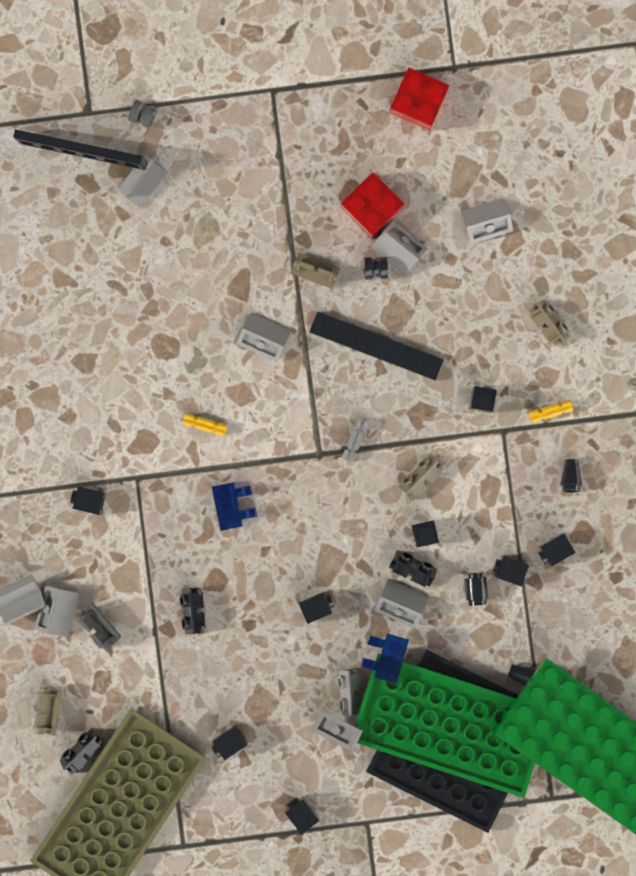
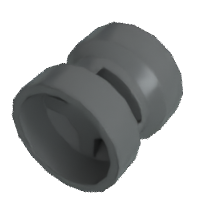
(142, 113)

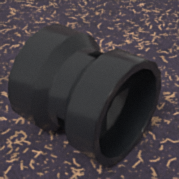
(376, 268)

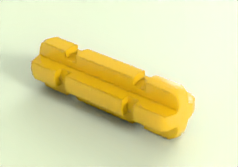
(551, 411)
(204, 424)

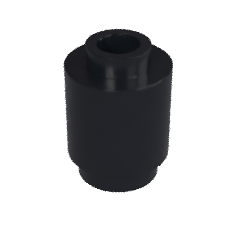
(476, 589)

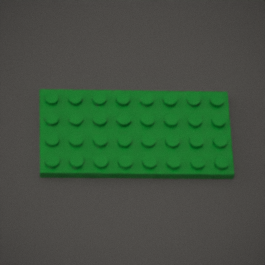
(443, 727)
(576, 740)

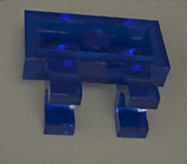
(228, 506)
(390, 659)

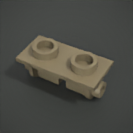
(315, 270)
(546, 315)
(429, 470)
(49, 702)

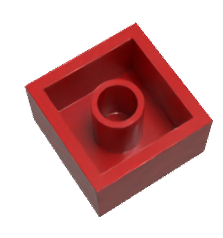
(419, 99)
(372, 205)

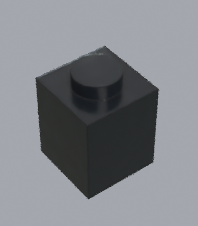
(482, 399)
(88, 500)
(424, 533)
(556, 550)
(510, 570)
(316, 607)
(229, 742)
(301, 814)

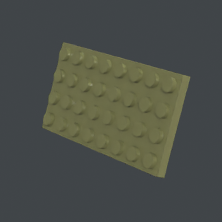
(120, 802)

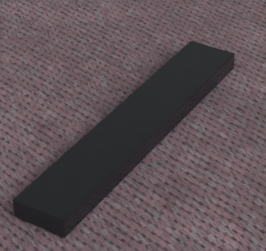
(80, 150)
(376, 346)

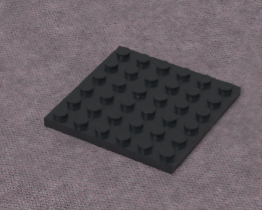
(453, 794)

